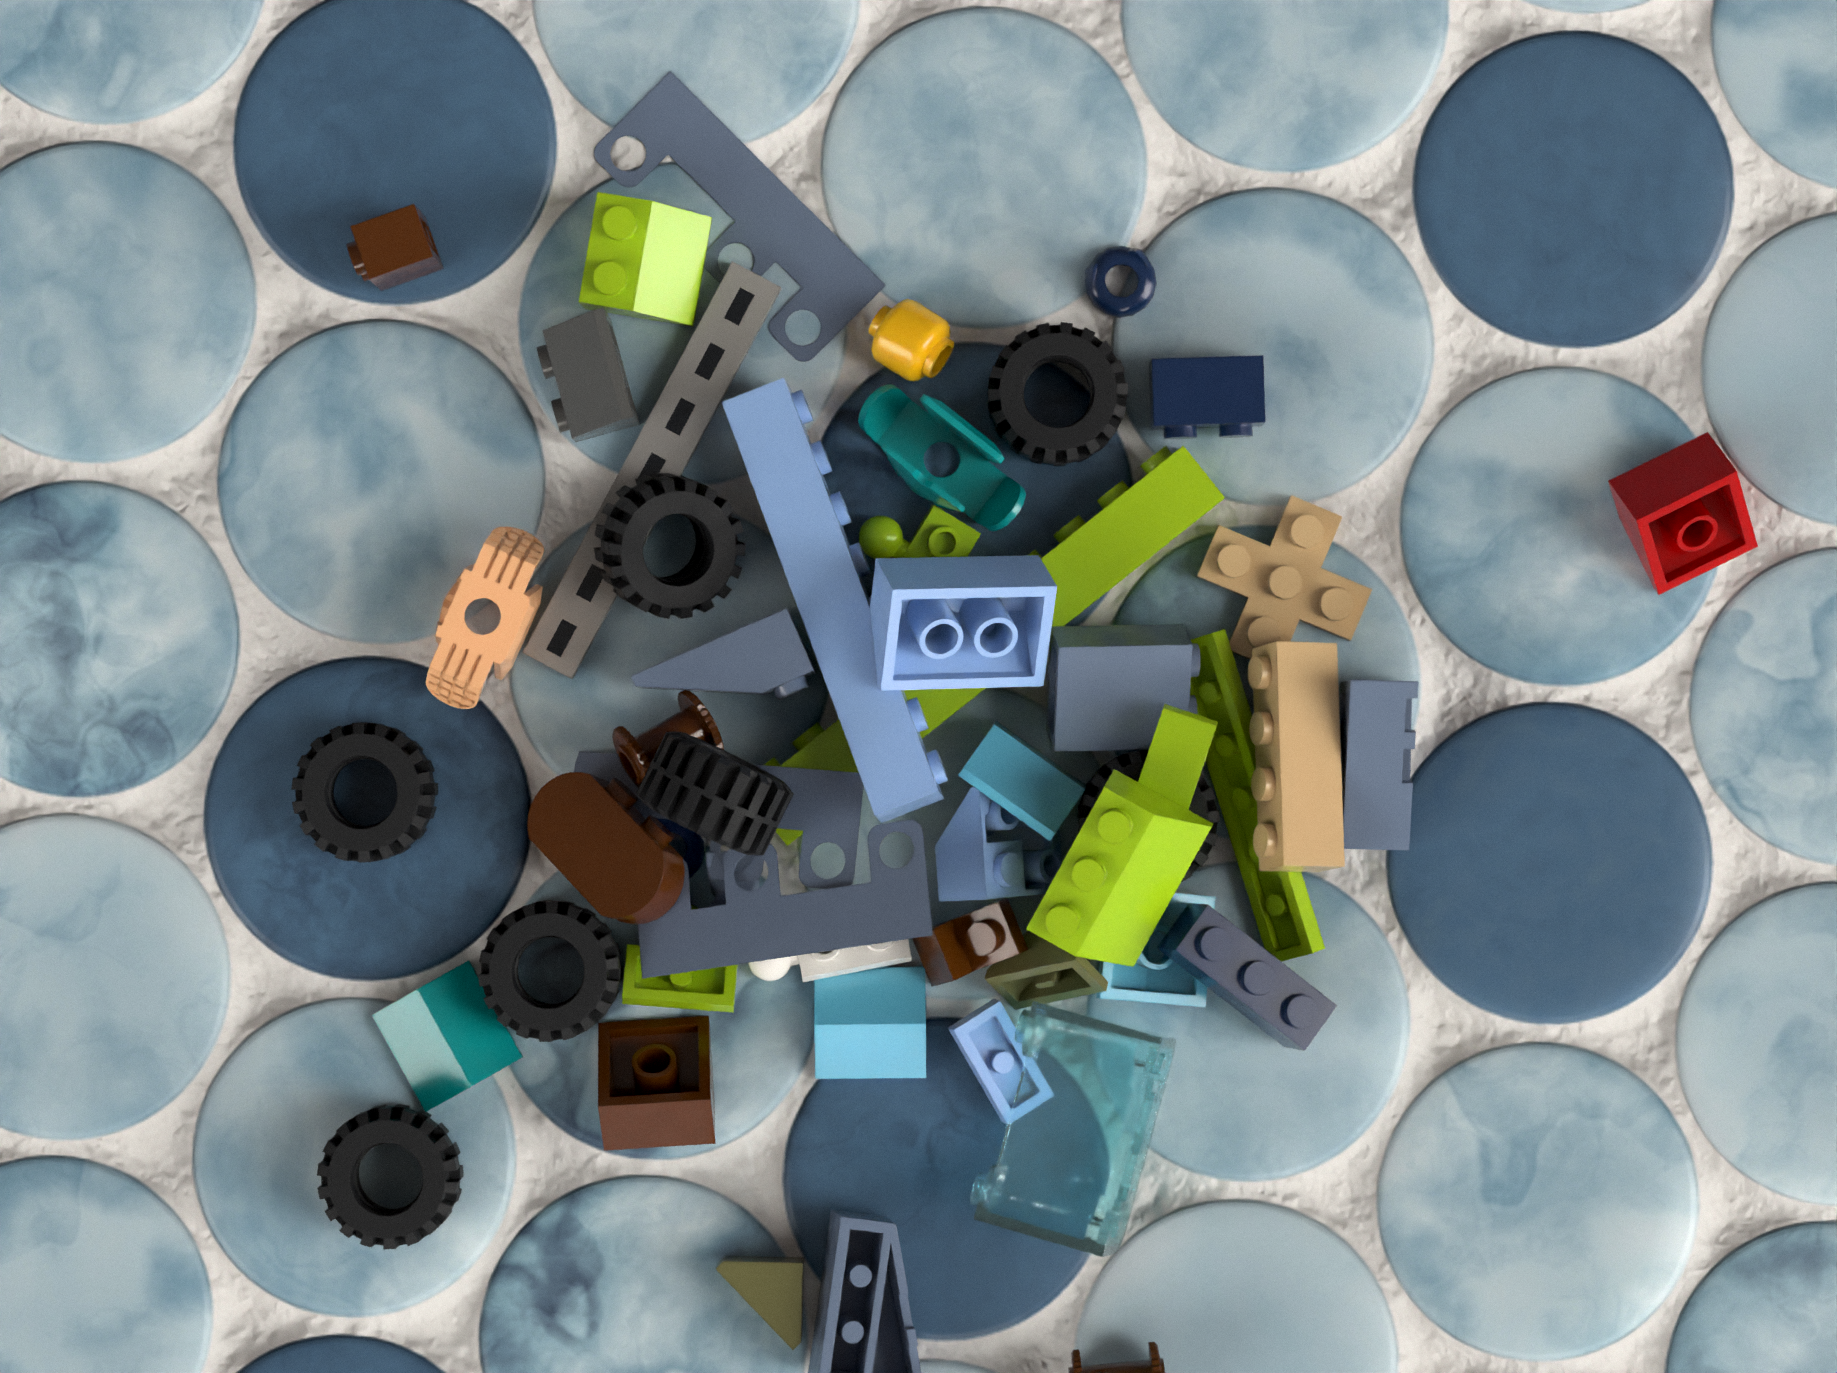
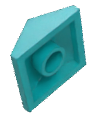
(446, 1036)

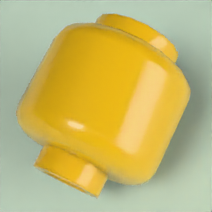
(911, 340)

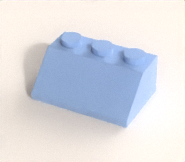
(961, 622)

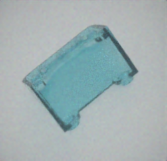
(1076, 1129)

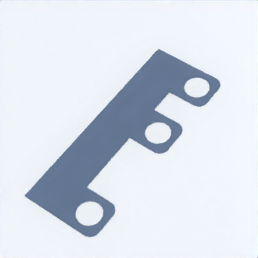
(763, 208)
(823, 806)
(773, 926)

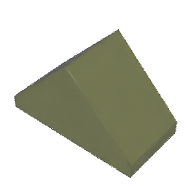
(1043, 975)
(772, 1289)

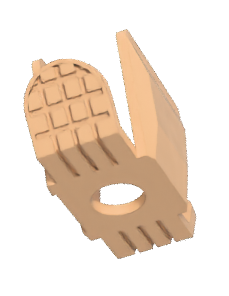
(498, 575)

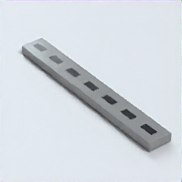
(661, 447)

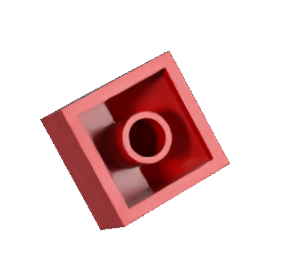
(1684, 512)

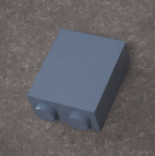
(1114, 682)

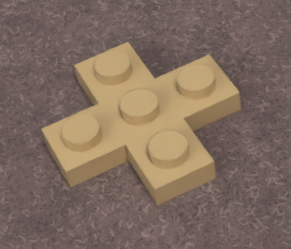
(1284, 579)

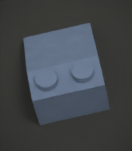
(746, 661)

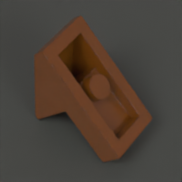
(970, 942)

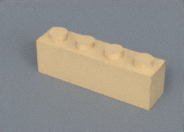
(1297, 757)

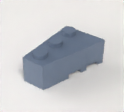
(1376, 762)
(863, 1300)

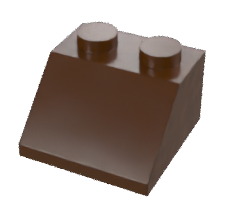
(656, 1083)

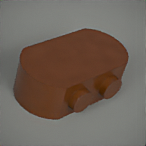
(607, 847)

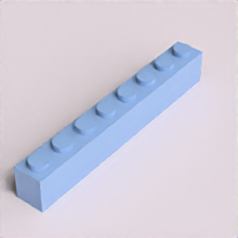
(832, 596)

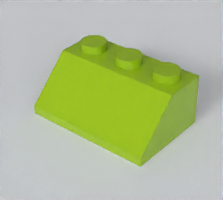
(1119, 873)

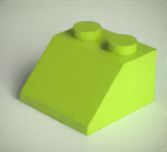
(645, 259)

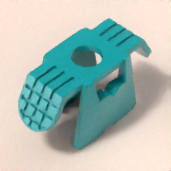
(908, 431)

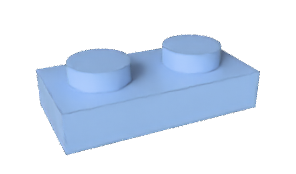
(993, 1055)

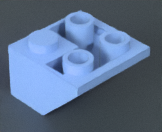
(993, 854)

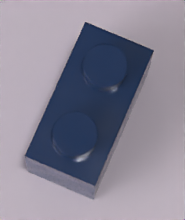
(1207, 394)

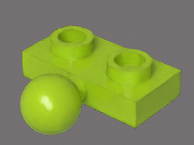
(935, 537)
(696, 990)

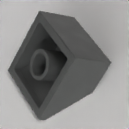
(588, 376)

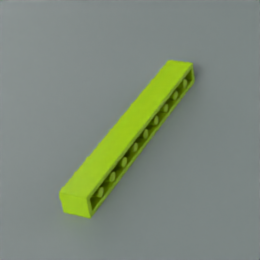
(1084, 567)

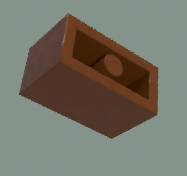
(394, 248)

